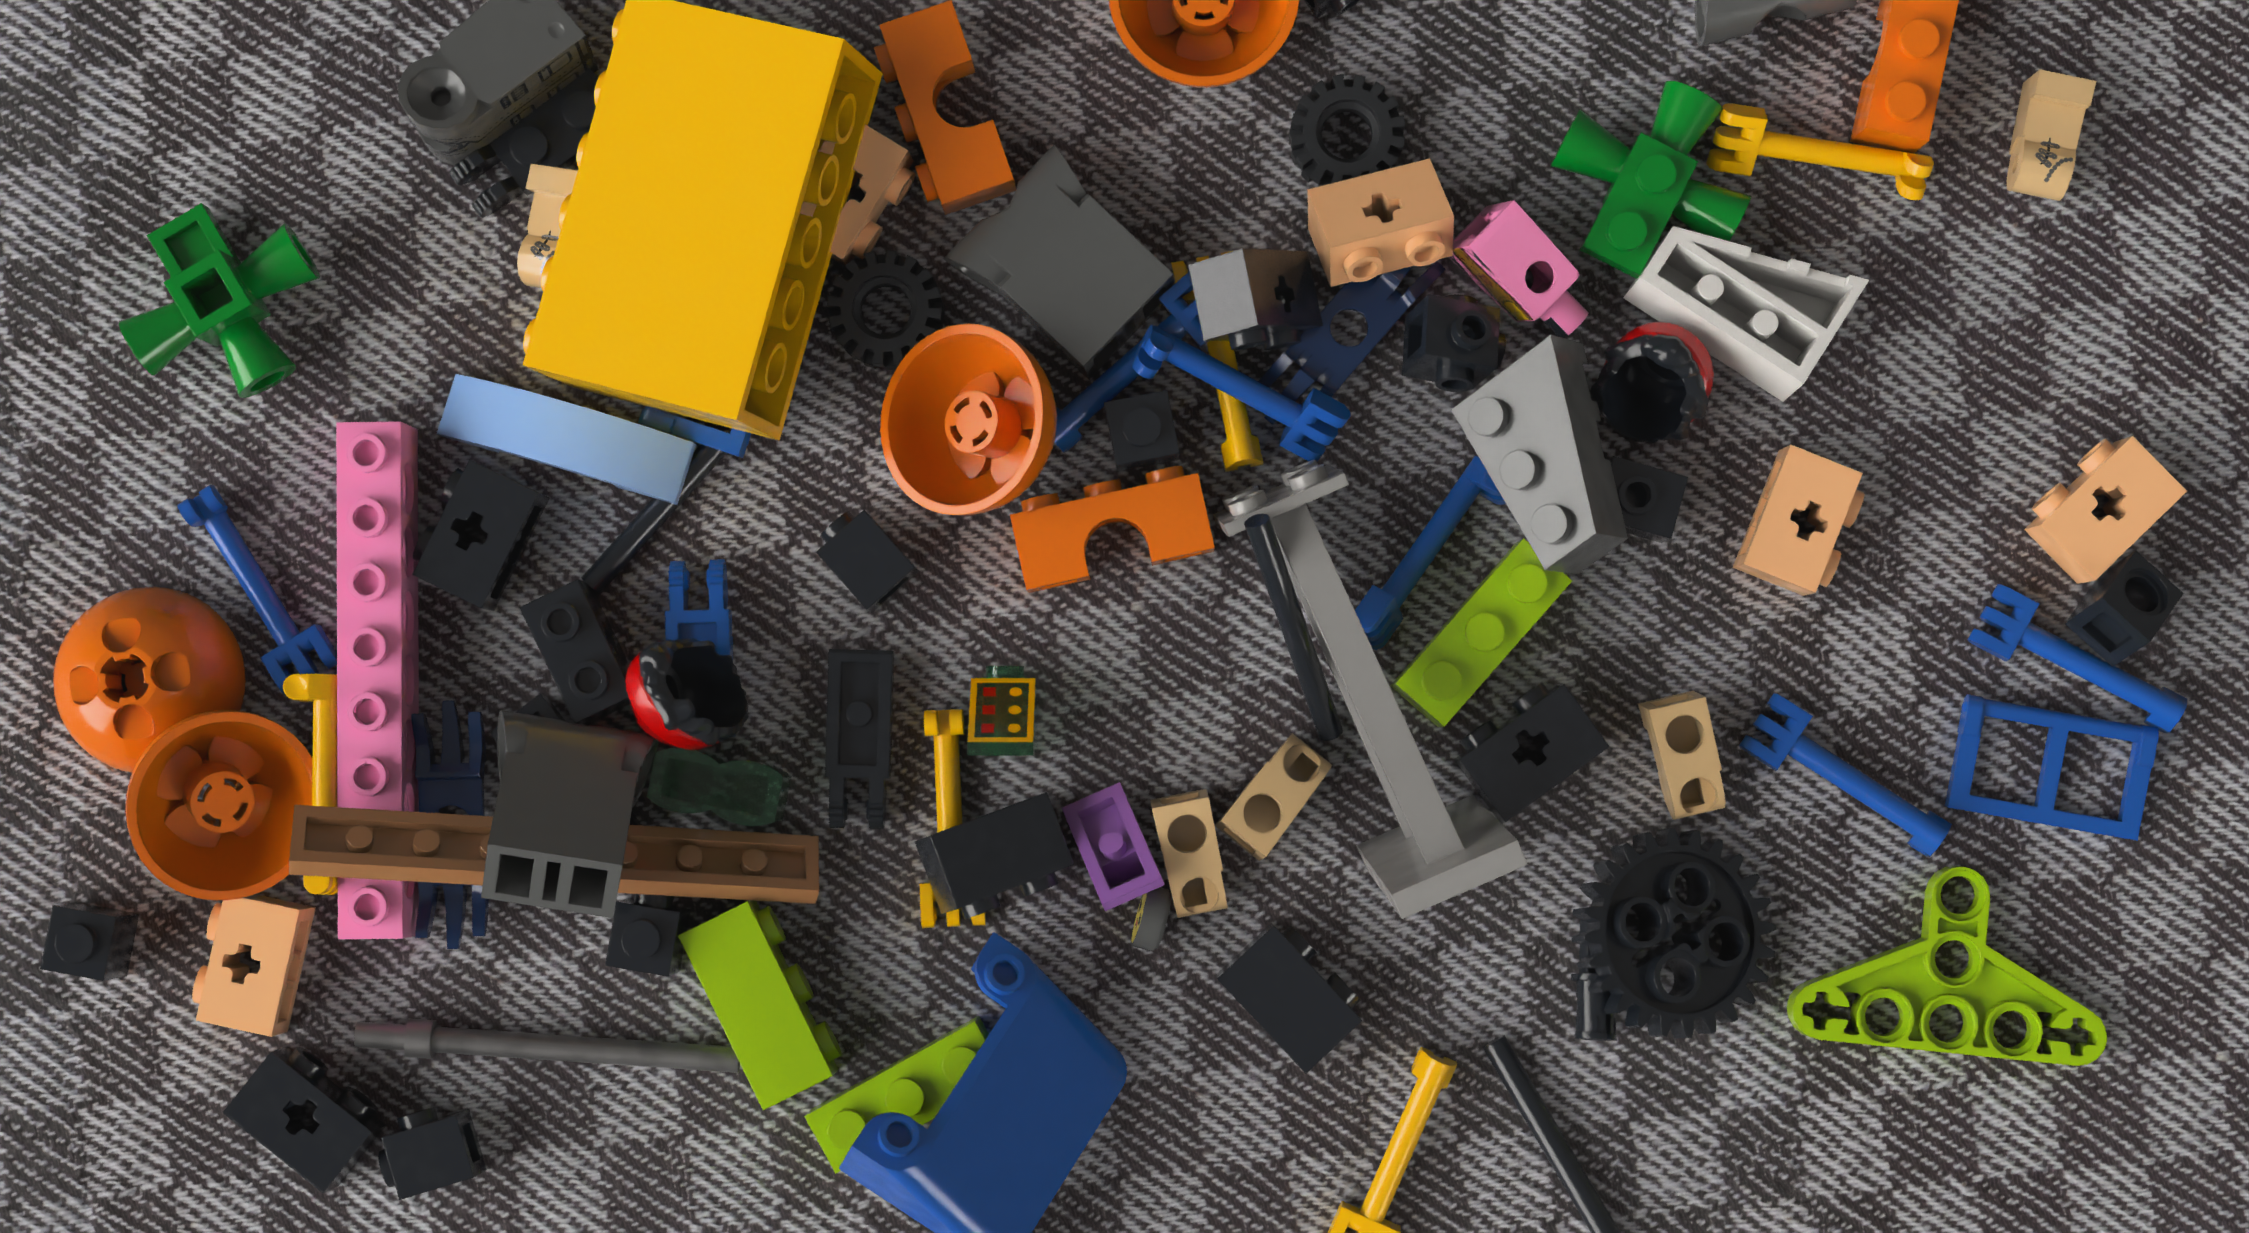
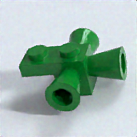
(1650, 180)
(219, 299)

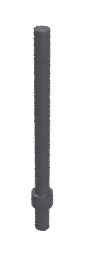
(424, 1039)

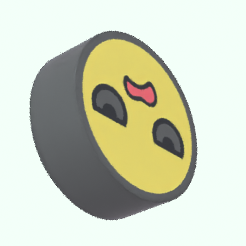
(1151, 919)

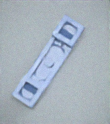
(566, 437)

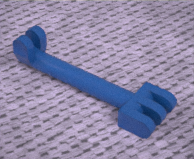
(1182, 321)
(1307, 425)
(1380, 607)
(293, 646)
(2162, 704)
(1926, 828)

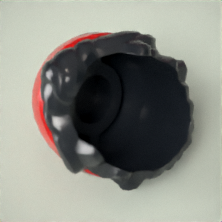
(1654, 383)
(686, 693)

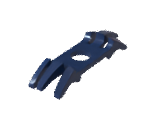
(1332, 363)
(444, 786)

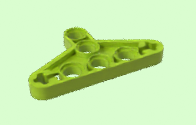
(1980, 993)

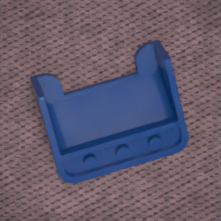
(1010, 1119)

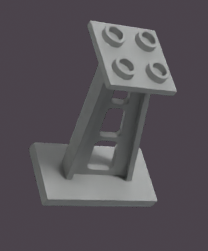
(1435, 847)

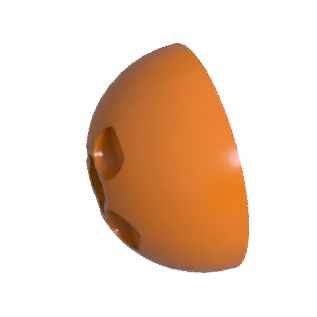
(1207, 50)
(967, 420)
(185, 670)
(232, 837)

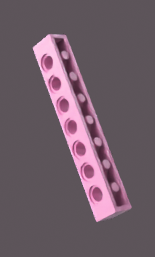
(377, 654)

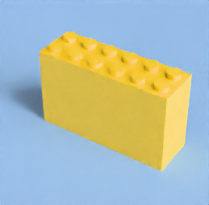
(684, 230)

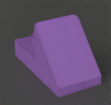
(1113, 846)

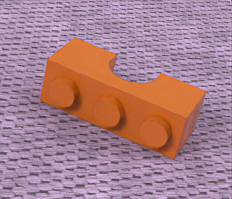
(925, 56)
(1907, 74)
(1055, 534)

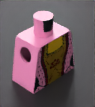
(1496, 255)

